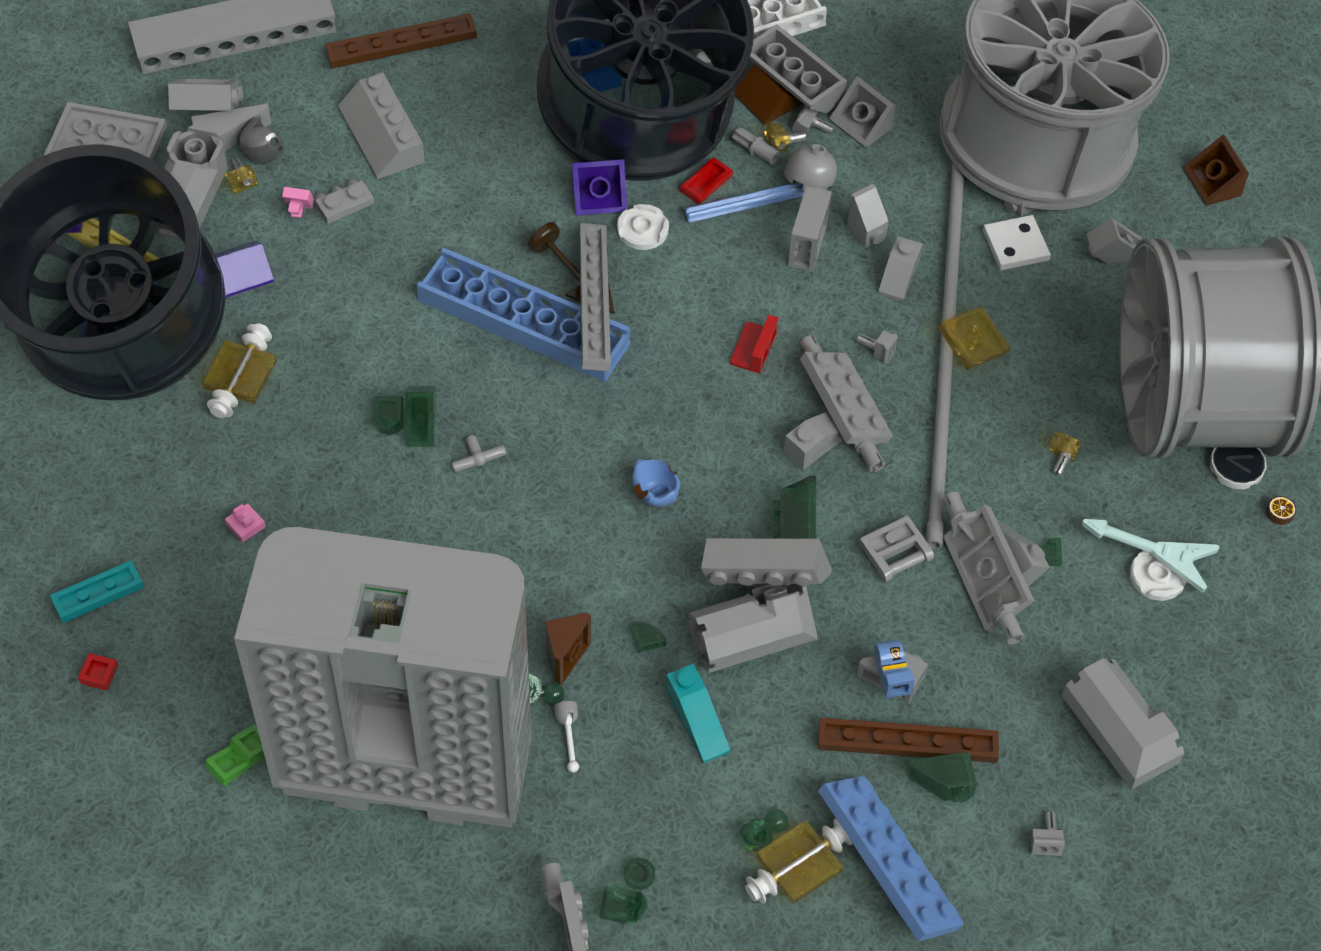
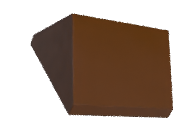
(765, 96)
(1218, 172)
(566, 643)

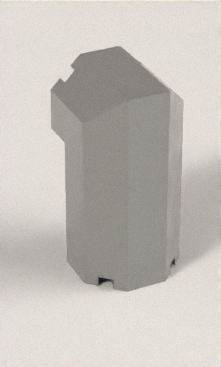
(198, 165)
(752, 625)
(1122, 723)

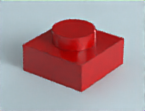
(98, 671)

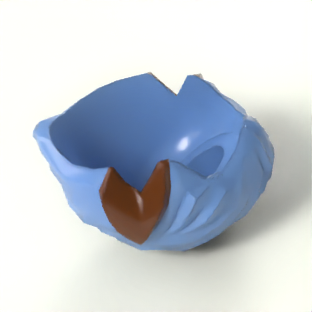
(655, 482)

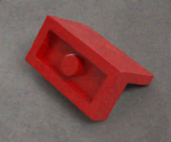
(755, 345)

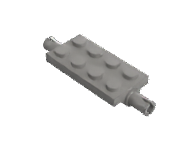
(847, 401)
(987, 567)
(567, 903)

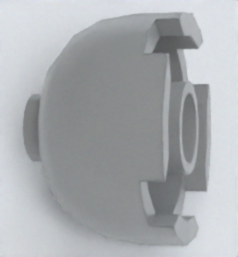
(812, 167)

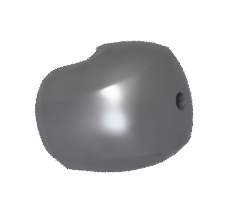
(256, 142)

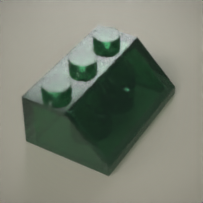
(796, 511)

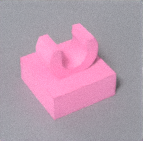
(297, 200)
(245, 522)

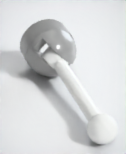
(566, 714)

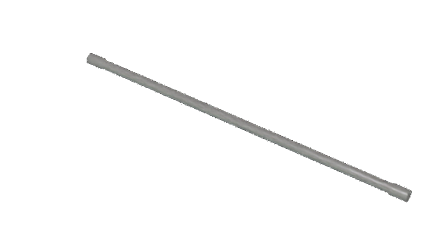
(935, 525)

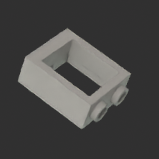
(204, 94)
(809, 228)

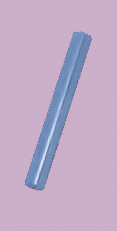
(744, 202)

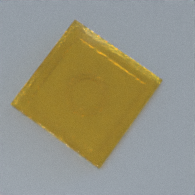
(974, 338)

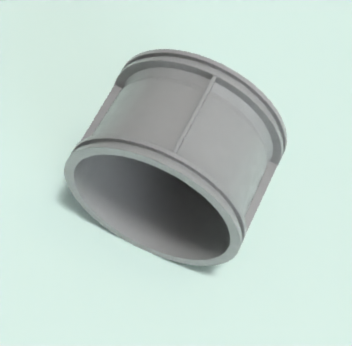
(1061, 55)
(1220, 347)

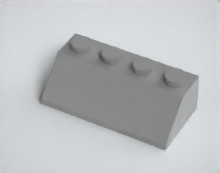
(798, 70)
(381, 127)
(765, 561)

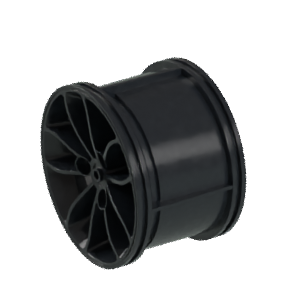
(646, 46)
(125, 361)

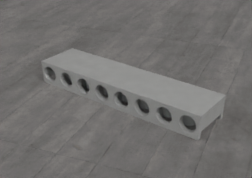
(224, 22)

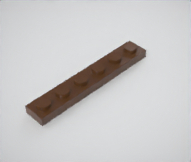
(401, 40)
(907, 739)

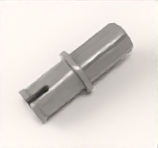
(756, 145)

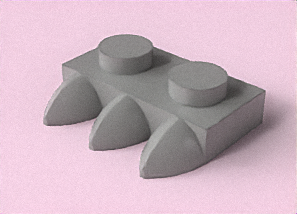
(344, 200)

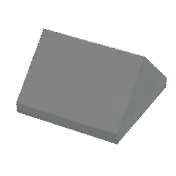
(864, 113)

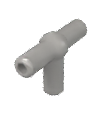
(477, 456)

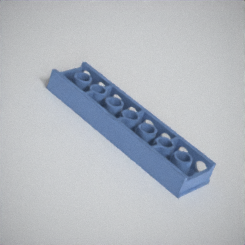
(510, 313)

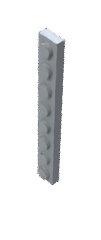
(594, 298)

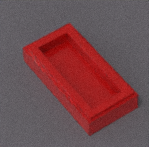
(706, 180)

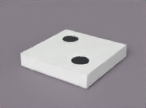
(1016, 242)

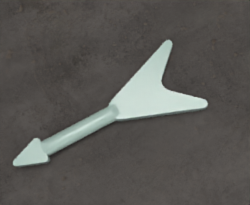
(1174, 555)

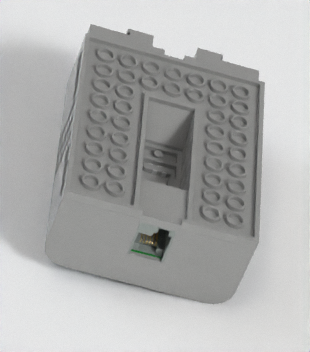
(389, 674)

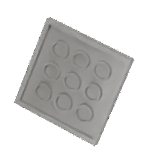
(103, 126)

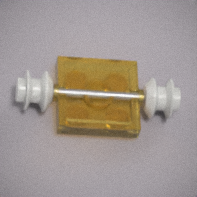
(240, 371)
(798, 862)

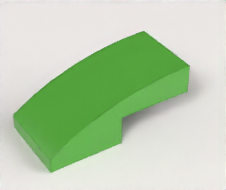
(240, 755)

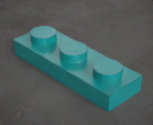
(97, 591)

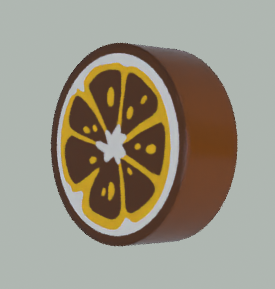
(1281, 510)

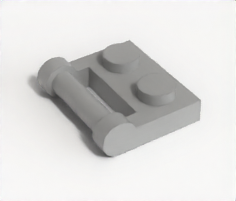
(891, 541)

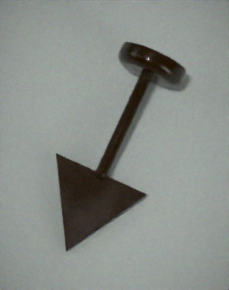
(544, 239)

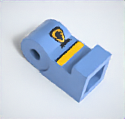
(893, 669)

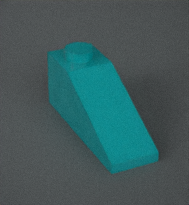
(697, 712)

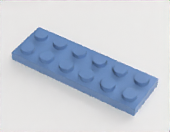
(891, 858)

